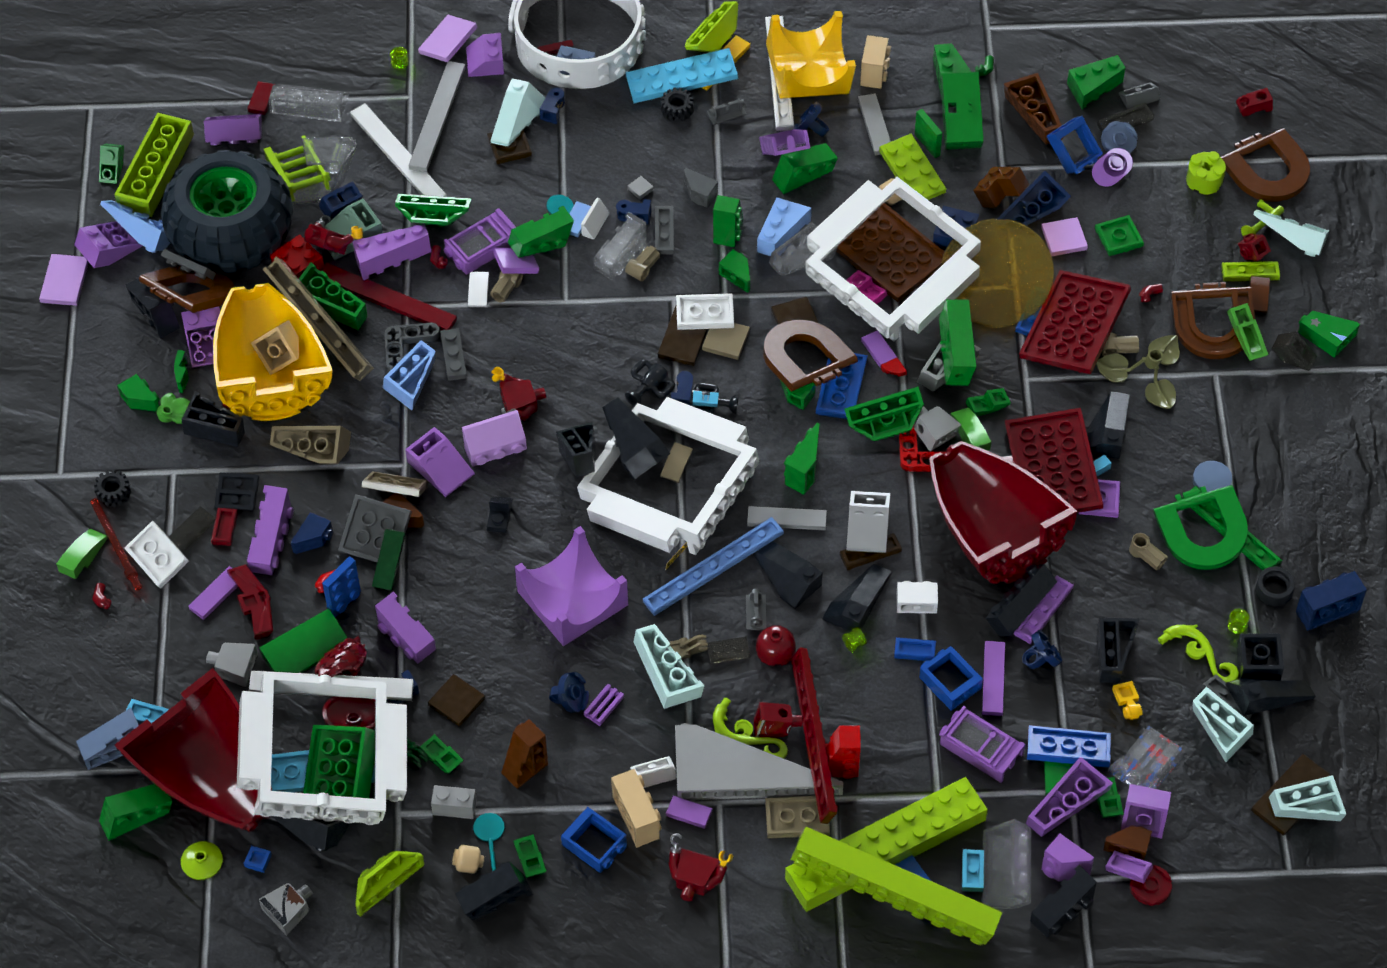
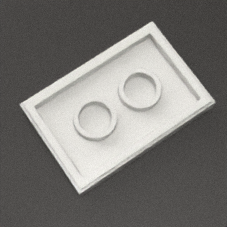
(705, 311)
(156, 554)

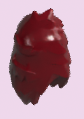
(343, 659)

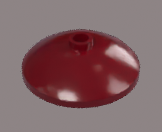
(349, 712)

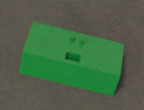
(961, 110)
(957, 342)

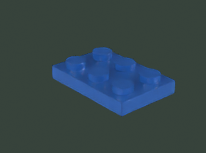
(342, 587)

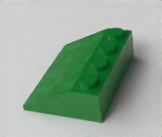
(340, 761)

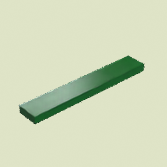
(1253, 549)

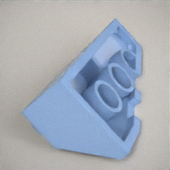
(144, 230)

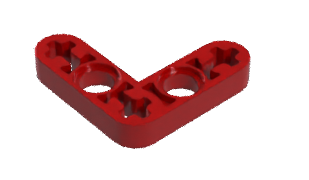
(913, 454)

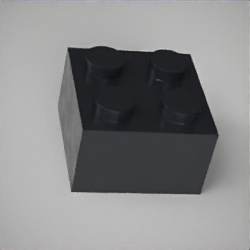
(1260, 656)

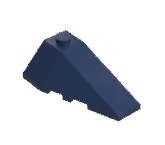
(1037, 201)

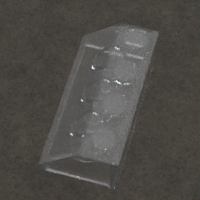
(308, 102)
(1007, 865)

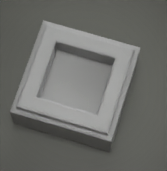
(640, 187)

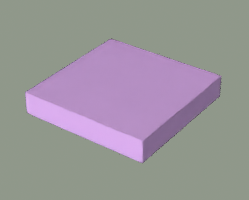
(1064, 236)

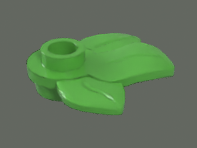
(172, 408)

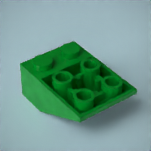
(801, 465)

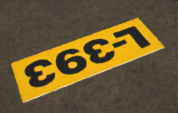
(676, 555)

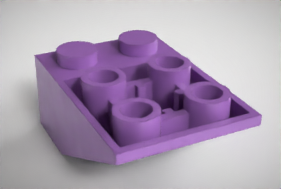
(105, 243)
(200, 334)
(438, 462)

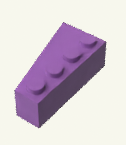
(389, 249)
(270, 530)
(1070, 795)

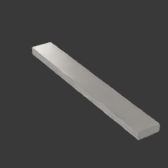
(436, 116)

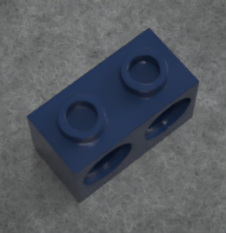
(337, 200)

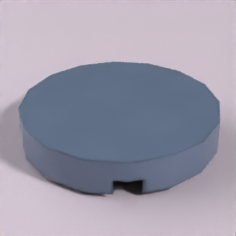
(1119, 136)
(1212, 475)

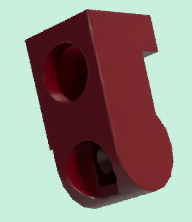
(1255, 102)

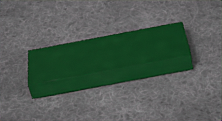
(388, 559)

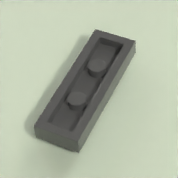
(664, 229)
(187, 265)
(453, 354)

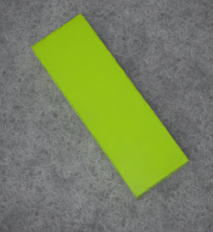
(1244, 270)

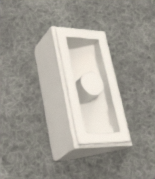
(594, 219)
(656, 771)

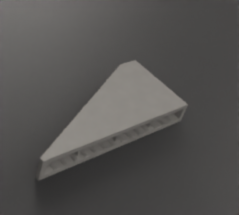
(728, 769)

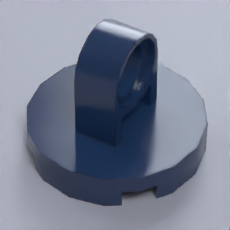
(810, 119)
(1043, 650)
(570, 692)

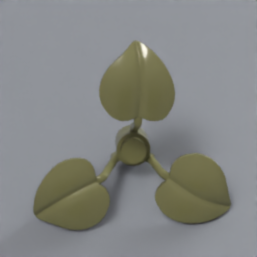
(1161, 350)

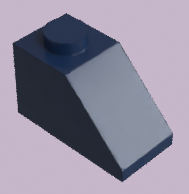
(312, 534)

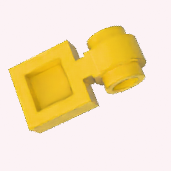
(1127, 695)

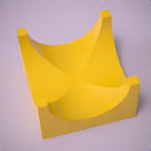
(810, 60)

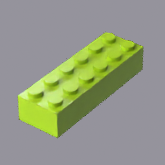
(154, 163)

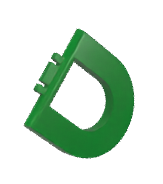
(1199, 556)

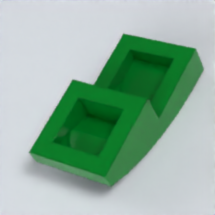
(180, 370)
(988, 403)
(440, 754)
(1110, 802)
(529, 856)

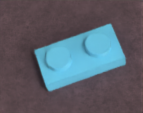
(146, 711)
(972, 870)

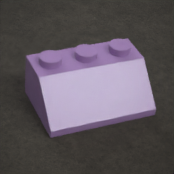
(494, 438)

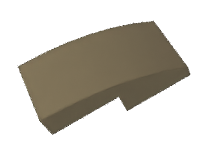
(676, 462)

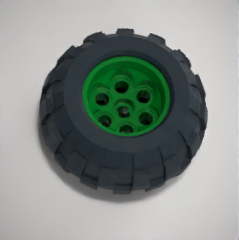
(227, 211)

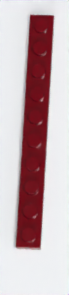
(814, 737)

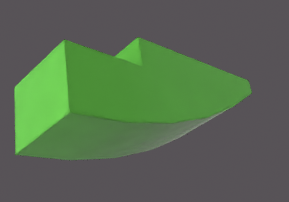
(1247, 331)
(972, 429)
(81, 553)

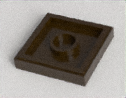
(516, 150)
(794, 310)
(456, 700)

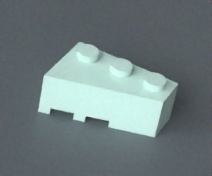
(1222, 723)
(1309, 800)

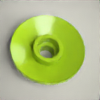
(201, 868)

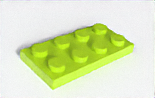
(912, 166)

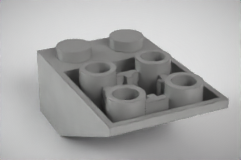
(868, 521)

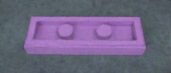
(213, 595)

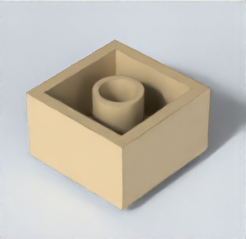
(875, 62)

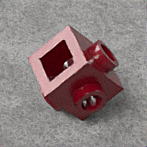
(1254, 247)

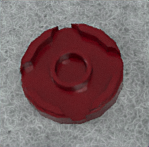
(1155, 888)

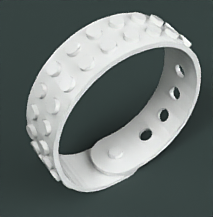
(582, 72)

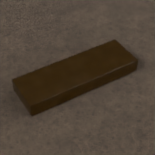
(858, 558)

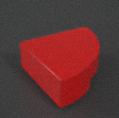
(894, 367)

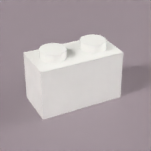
(917, 597)

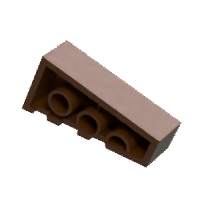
(1033, 104)

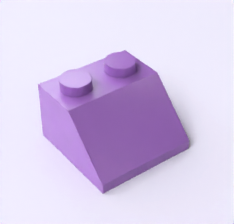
(485, 56)
(1147, 809)
(1063, 857)

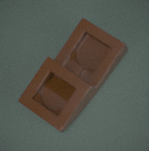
(1260, 293)

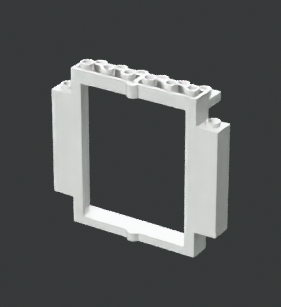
(930, 297)
(654, 525)
(256, 751)

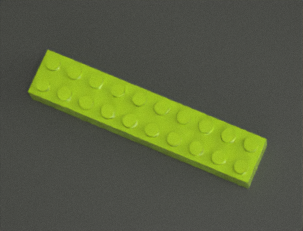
(898, 837)
(896, 886)

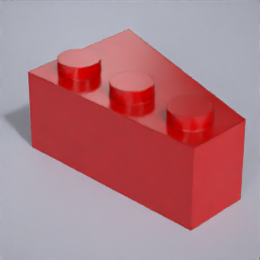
(844, 752)

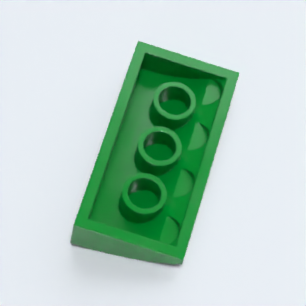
(303, 645)

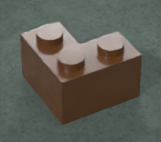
(999, 184)

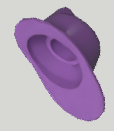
(1112, 167)

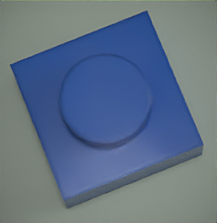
(257, 859)

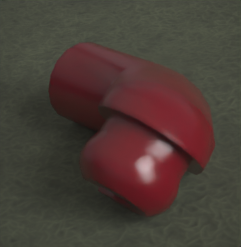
(435, 258)

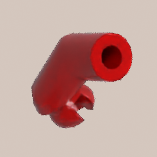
(321, 579)

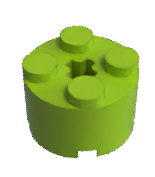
(1206, 172)

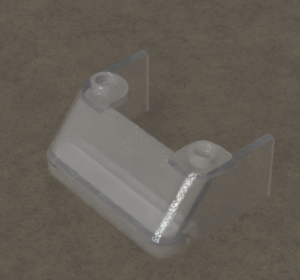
(335, 156)

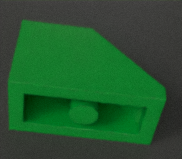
(735, 269)

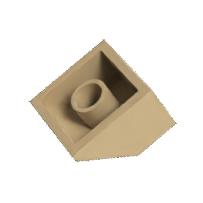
(278, 347)

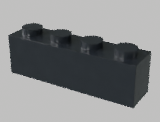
(1021, 599)

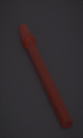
(130, 571)

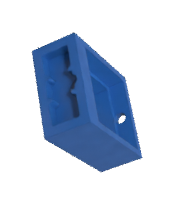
(1085, 136)
(963, 692)
(580, 825)

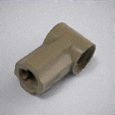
(640, 267)
(505, 286)
(1121, 344)
(1147, 552)

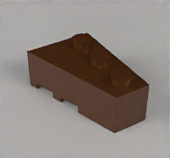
(525, 754)

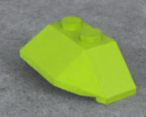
(715, 29)
(385, 877)

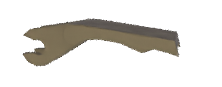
(689, 647)

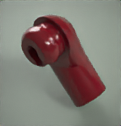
(1148, 290)
(99, 597)

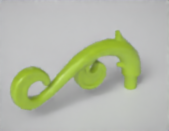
(1193, 652)
(719, 716)

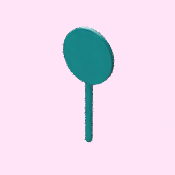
(557, 201)
(489, 828)

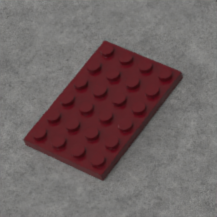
(1075, 322)
(1058, 454)

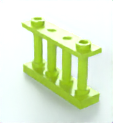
(274, 159)

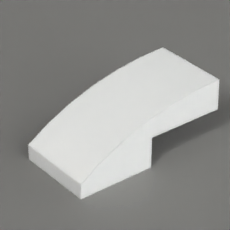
(478, 289)

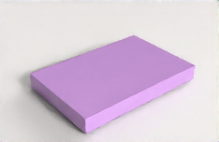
(447, 38)
(64, 280)

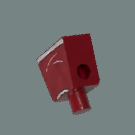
(774, 720)

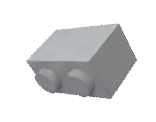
(453, 802)

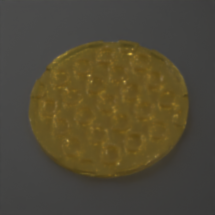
(1012, 276)

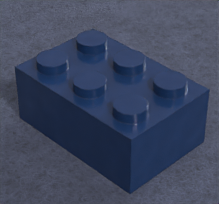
(1331, 600)

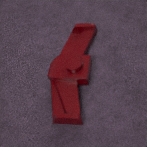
(254, 600)

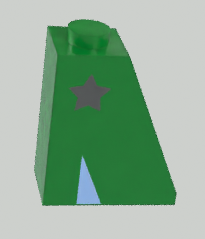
(1328, 331)

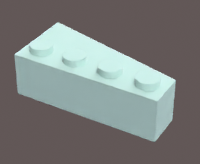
(667, 671)

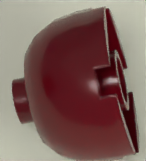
(775, 645)

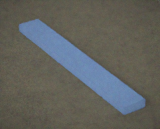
(713, 566)

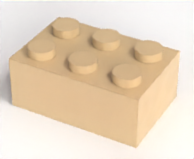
(636, 807)

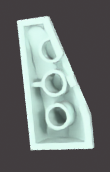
(517, 111)
(1306, 237)

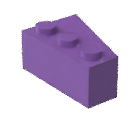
(403, 630)

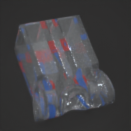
(1147, 760)

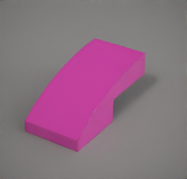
(867, 287)

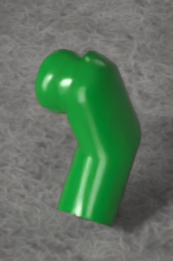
(987, 68)

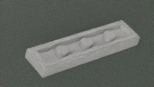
(874, 121)
(788, 517)

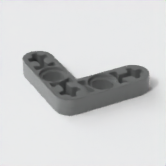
(402, 338)

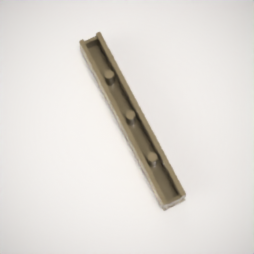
(319, 319)

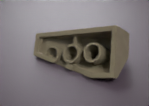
(313, 443)

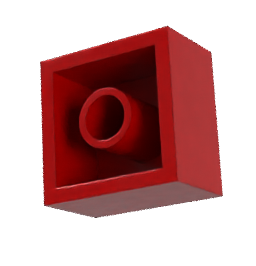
(298, 255)

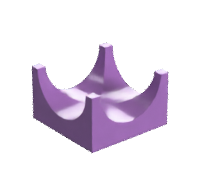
(572, 590)

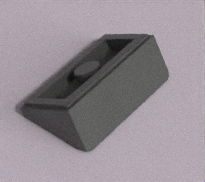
(1140, 94)

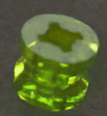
(399, 58)
(1240, 616)
(854, 639)

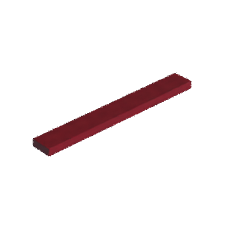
(390, 298)

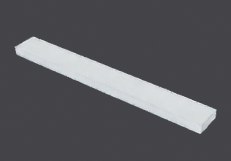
(782, 107)
(394, 151)
(395, 687)

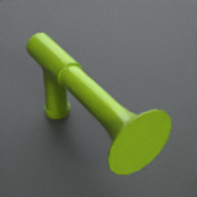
(1254, 229)

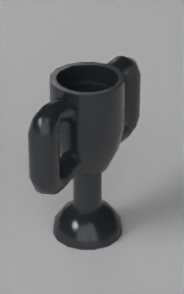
(650, 381)
(705, 388)

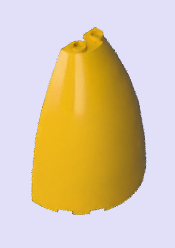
(240, 373)

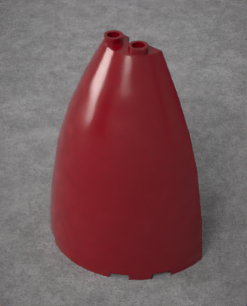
(998, 511)
(195, 753)

